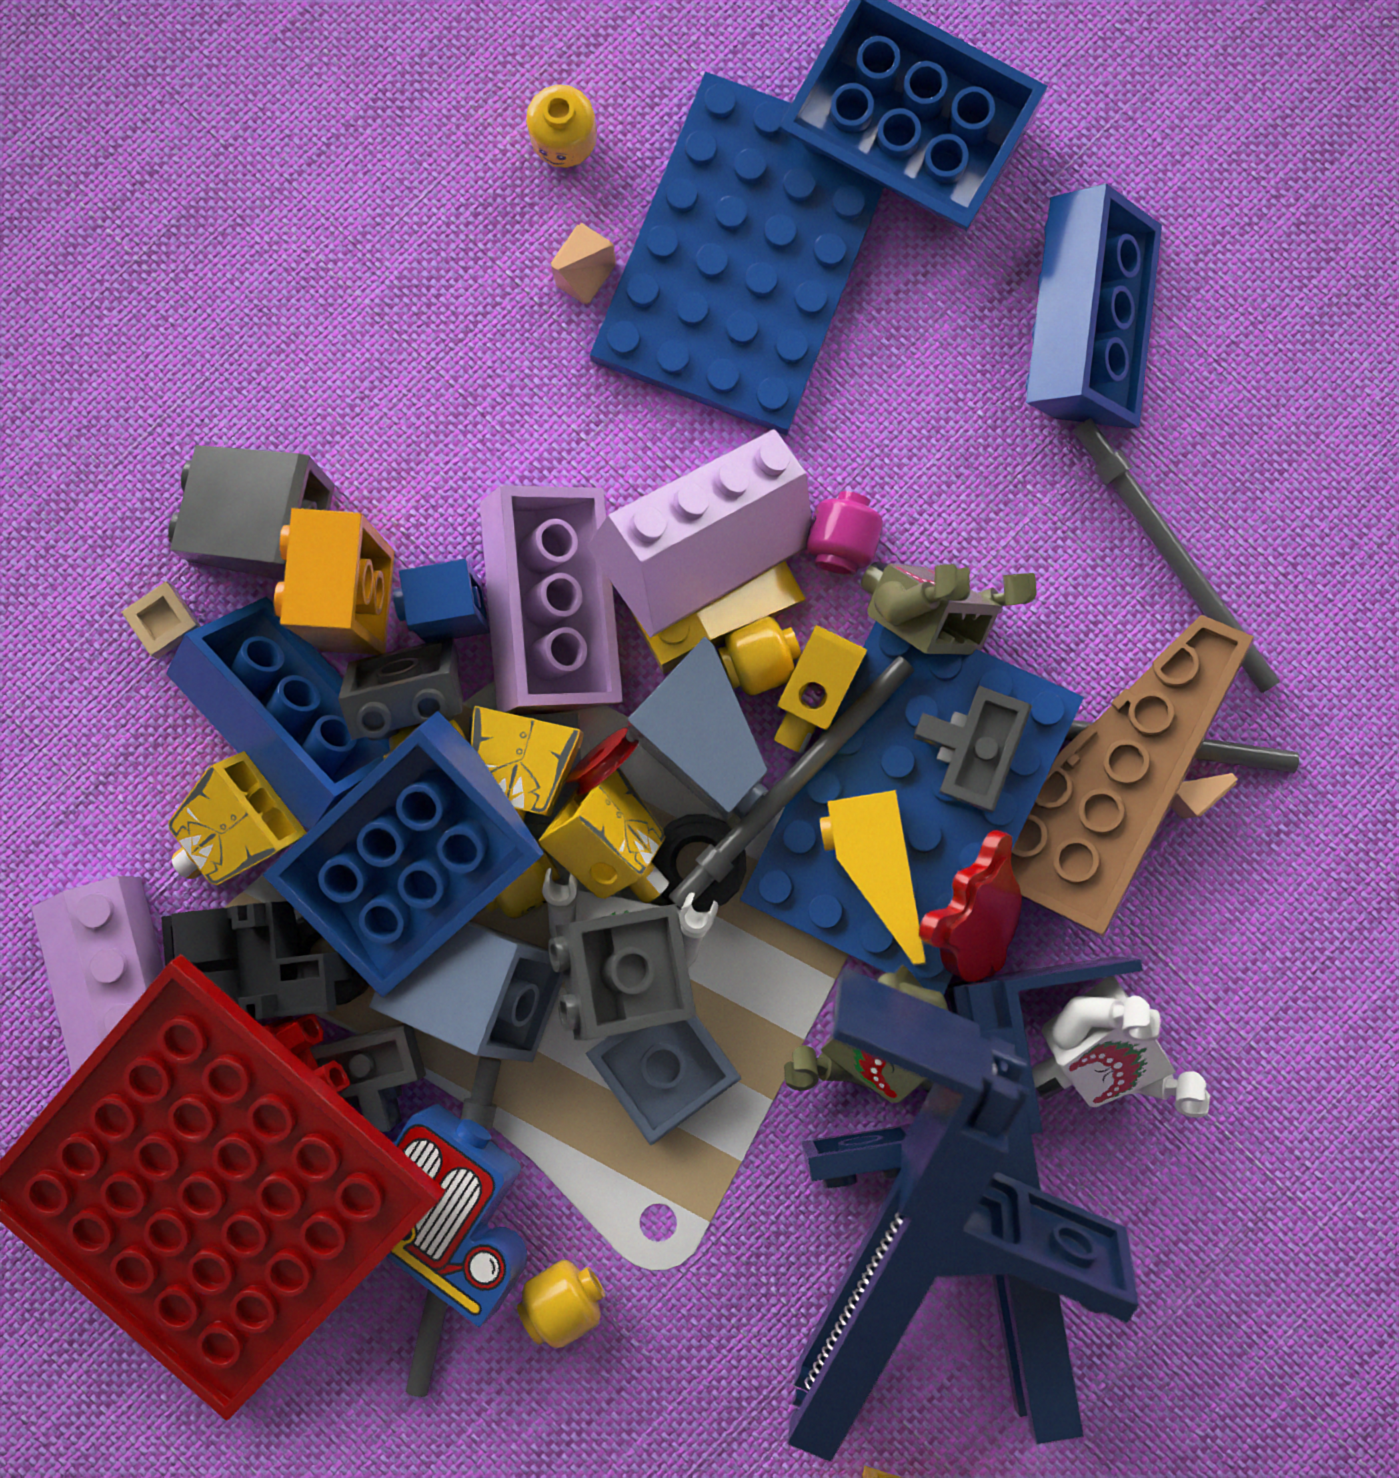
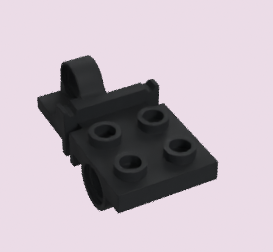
(256, 958)

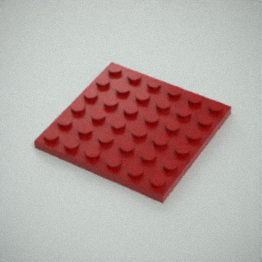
(208, 1189)

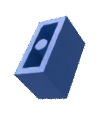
(441, 601)

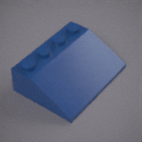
(914, 109)
(407, 856)

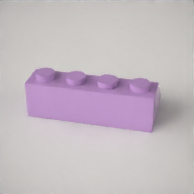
(706, 532)
(548, 600)
(96, 957)

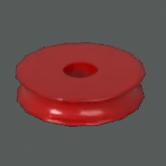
(602, 761)

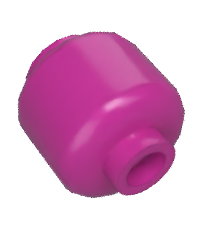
(844, 533)

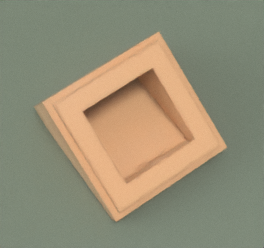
(1201, 794)

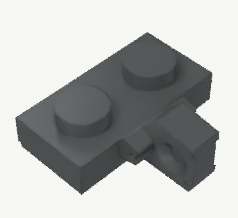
(977, 746)
(376, 1069)

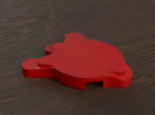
(982, 914)

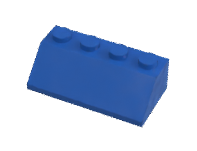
(1094, 308)
(276, 704)

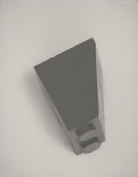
(239, 505)

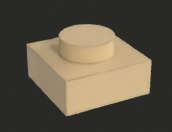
(160, 619)

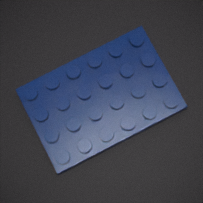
(738, 261)
(941, 835)

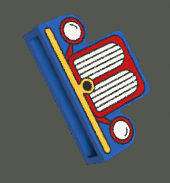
(452, 1245)

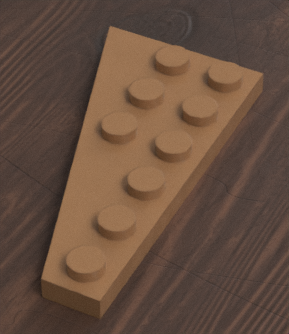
(1121, 778)

